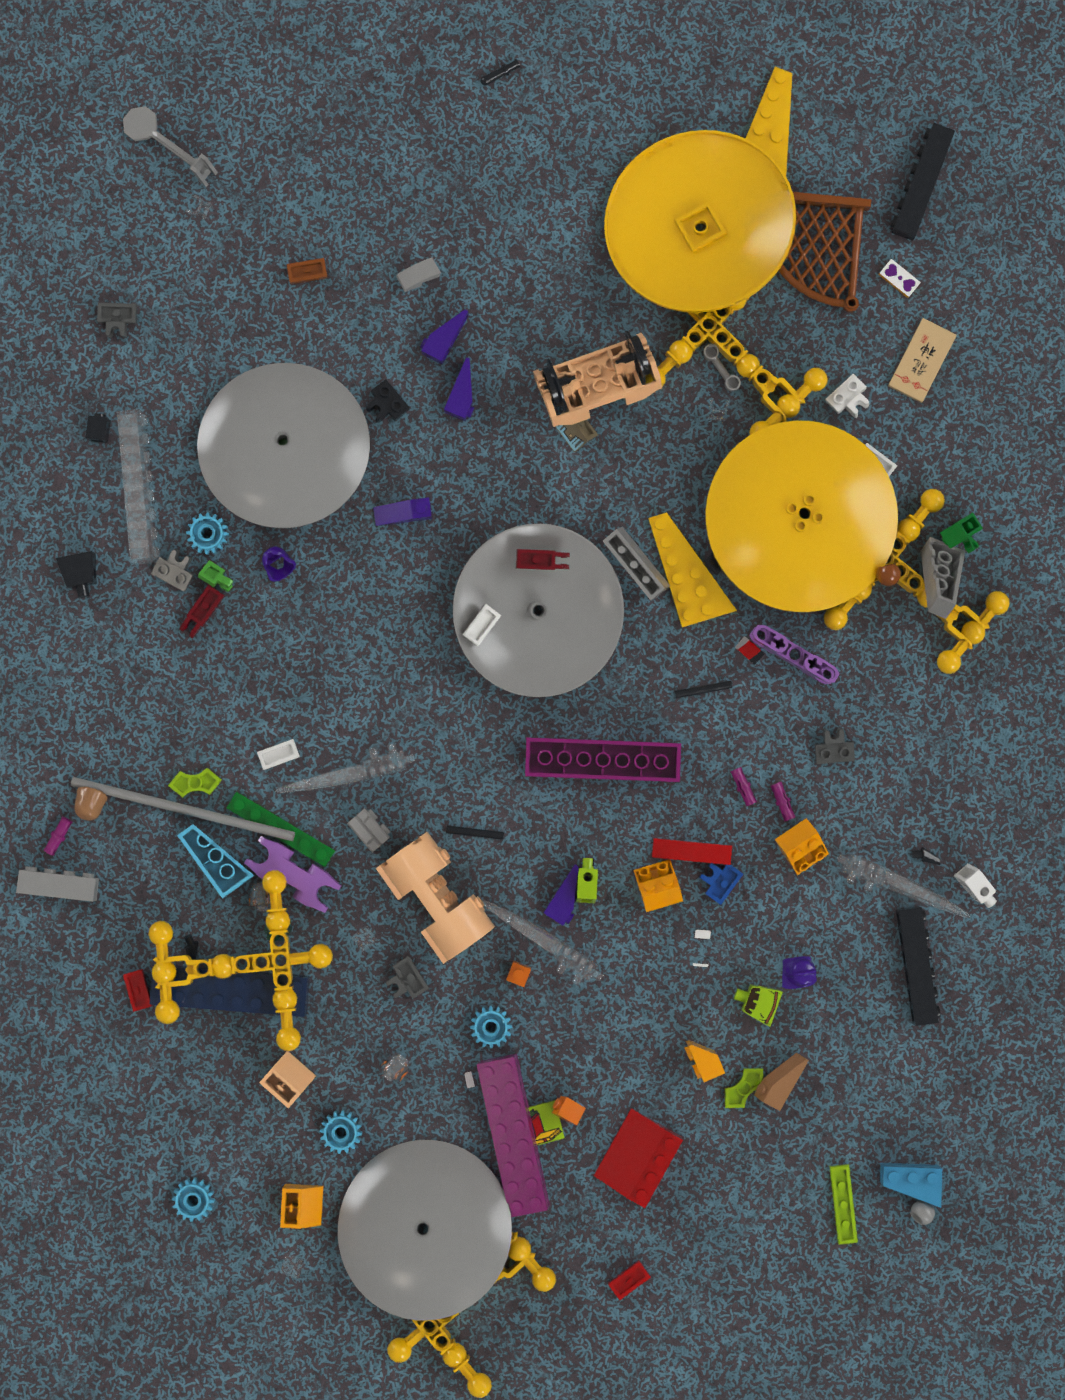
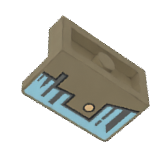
(577, 434)

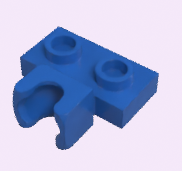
(721, 881)

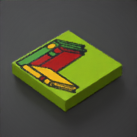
(545, 1124)

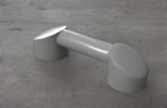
(710, 355)

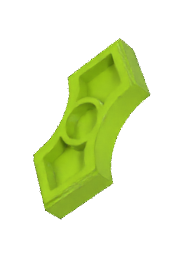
(204, 781)
(737, 1095)

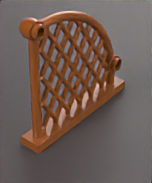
(857, 206)

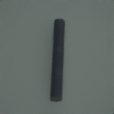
(703, 689)
(475, 832)

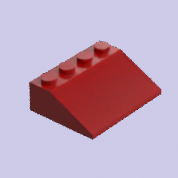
(638, 1157)

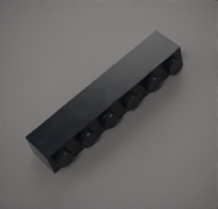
(923, 181)
(917, 965)

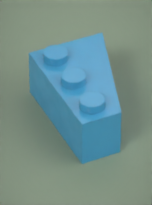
(914, 1180)

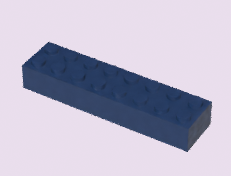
(239, 992)

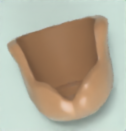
(89, 803)

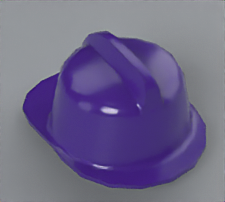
(798, 972)

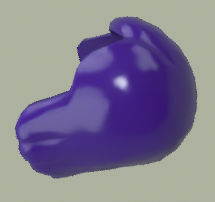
(271, 556)

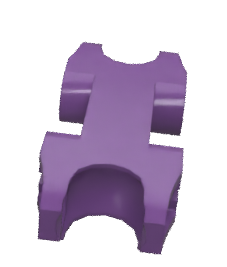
(801, 663)
(304, 881)

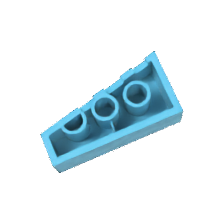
(218, 866)

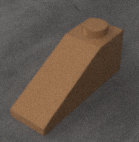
(780, 1082)

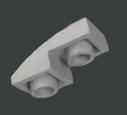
(417, 274)

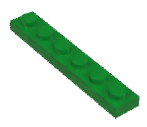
(302, 841)

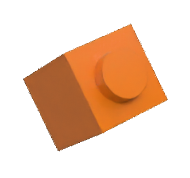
(518, 973)
(568, 1110)

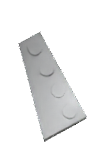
(941, 575)

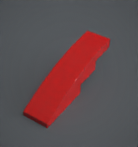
(692, 851)

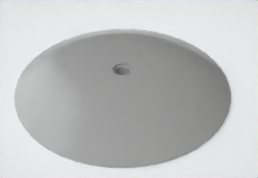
(290, 481)
(577, 620)
(465, 1238)

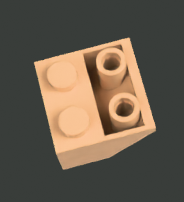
(287, 1079)

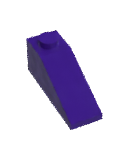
(442, 339)
(460, 399)
(403, 512)
(562, 903)

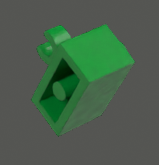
(962, 532)

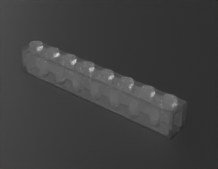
(136, 486)

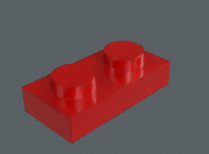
(137, 990)
(629, 1280)

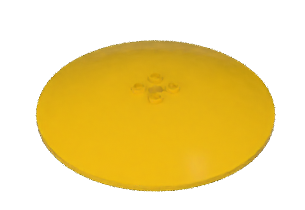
(691, 182)
(758, 525)

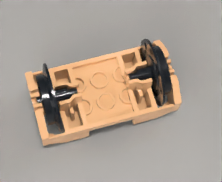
(598, 380)

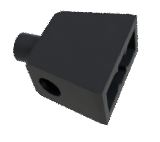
(78, 571)

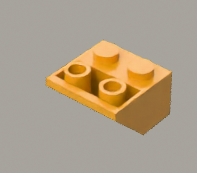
(802, 846)
(658, 885)
(706, 1061)
(301, 1206)

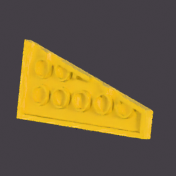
(772, 118)
(690, 582)

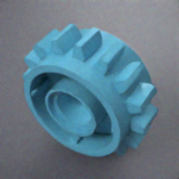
(198, 528)
(491, 1016)
(341, 1142)
(189, 1209)

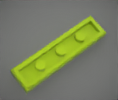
(843, 1204)

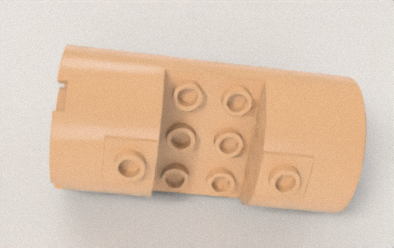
(455, 924)

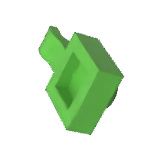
(214, 575)

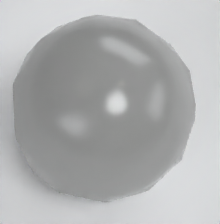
(922, 1212)

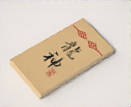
(922, 360)

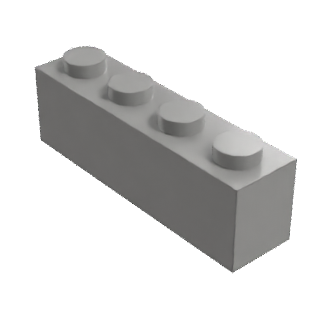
(636, 563)
(57, 885)

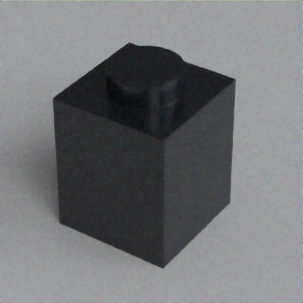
(98, 428)

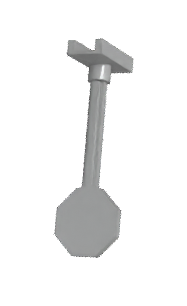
(142, 125)

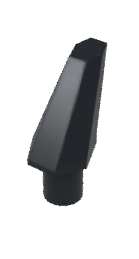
(926, 856)
(192, 946)

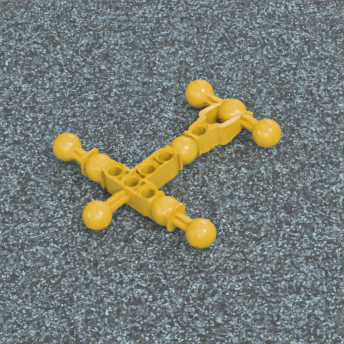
(746, 364)
(971, 632)
(224, 966)
(454, 1353)

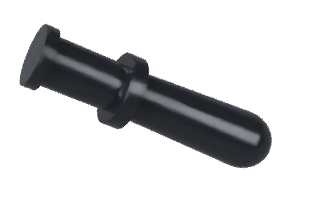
(491, 77)

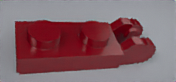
(539, 559)
(202, 609)

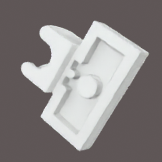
(848, 396)

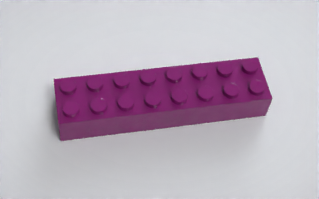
(603, 759)
(513, 1135)

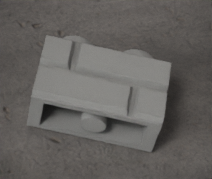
(369, 830)

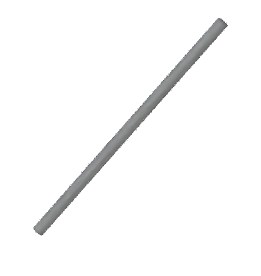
(185, 809)

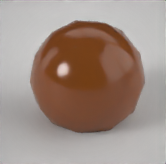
(888, 574)

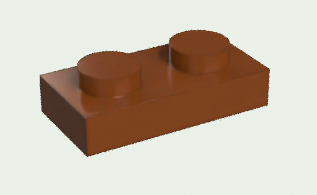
(307, 271)

